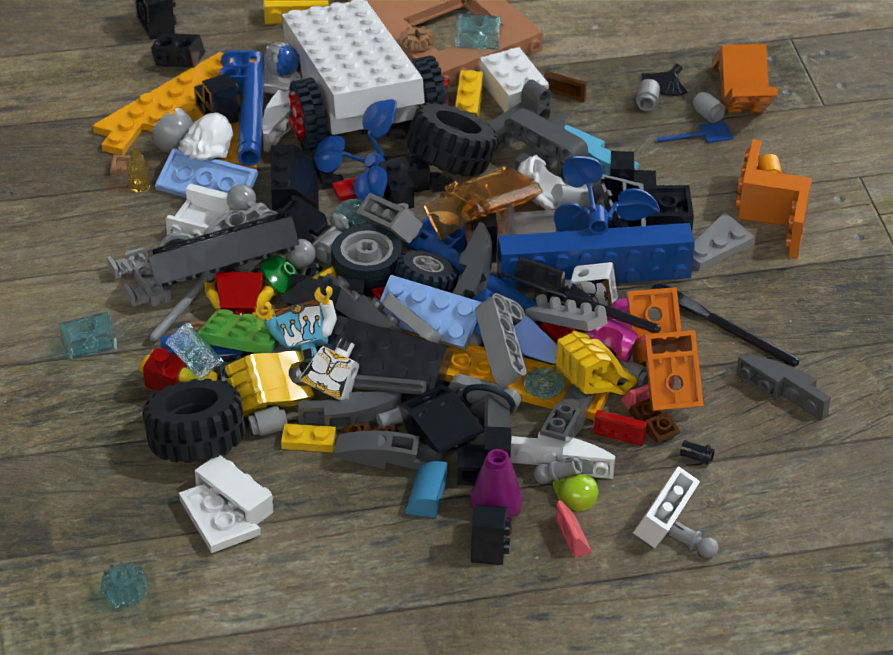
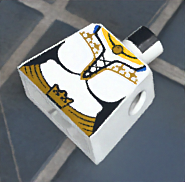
(596, 281)
(332, 371)

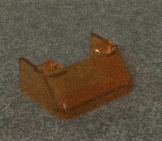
(479, 198)

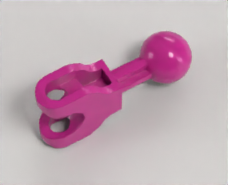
(616, 334)

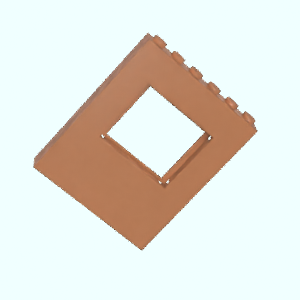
(515, 30)

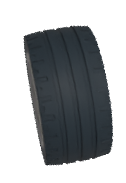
(366, 254)

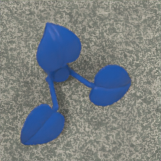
(329, 152)
(583, 170)

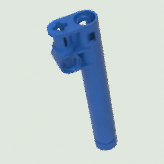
(250, 81)
(451, 249)

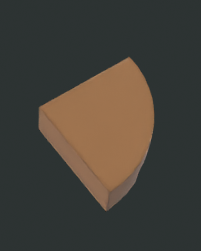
(119, 164)

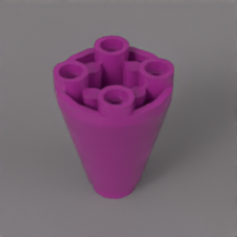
(497, 484)

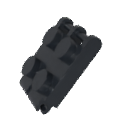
(305, 218)

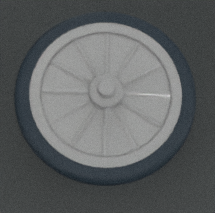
(477, 391)

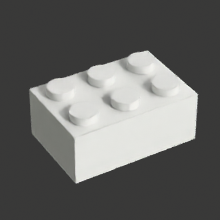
(506, 75)

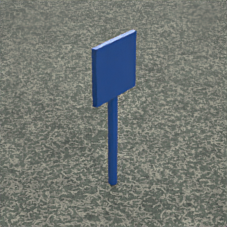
(712, 132)

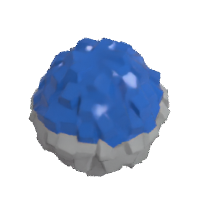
(281, 59)

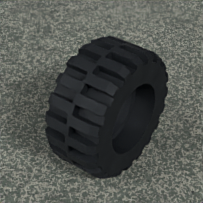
(451, 139)
(194, 420)

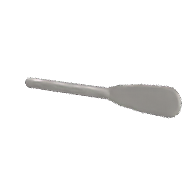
(182, 305)

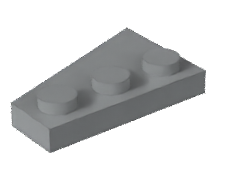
(720, 241)

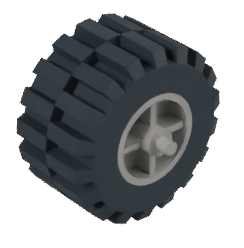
(426, 269)

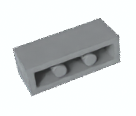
(390, 216)

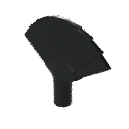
(668, 81)

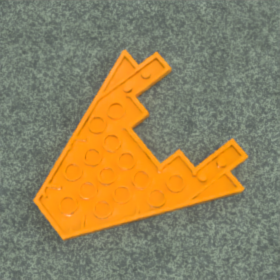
(144, 113)

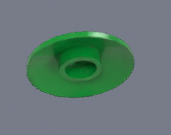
(278, 273)

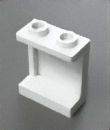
(198, 211)

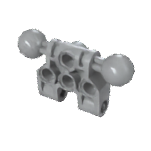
(244, 209)

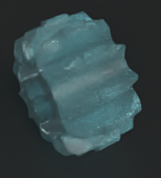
(124, 584)

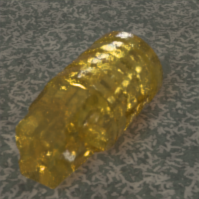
(138, 172)

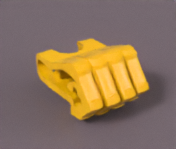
(591, 365)
(266, 380)

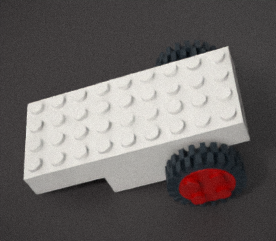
(348, 66)

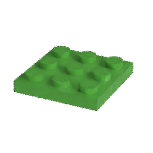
(238, 332)

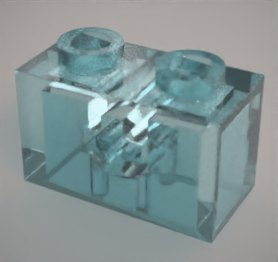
(194, 351)

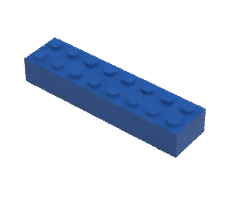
(636, 252)

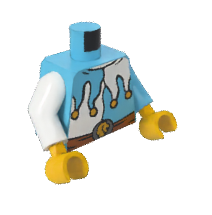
(303, 324)

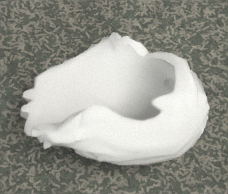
(207, 138)
(534, 169)

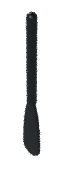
(694, 307)
(610, 312)

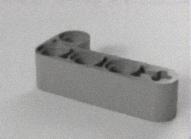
(497, 322)

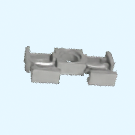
(147, 286)

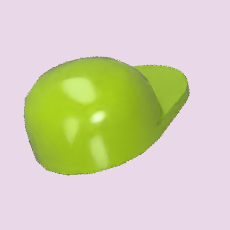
(577, 491)

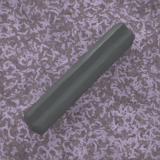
(390, 384)

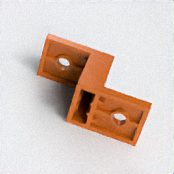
(744, 78)
(773, 198)
(666, 352)

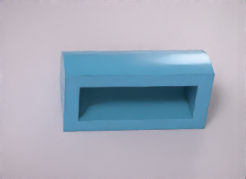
(427, 489)

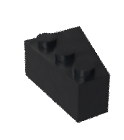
(609, 189)

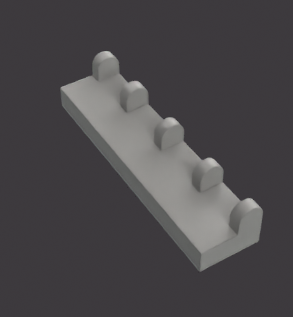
(567, 315)

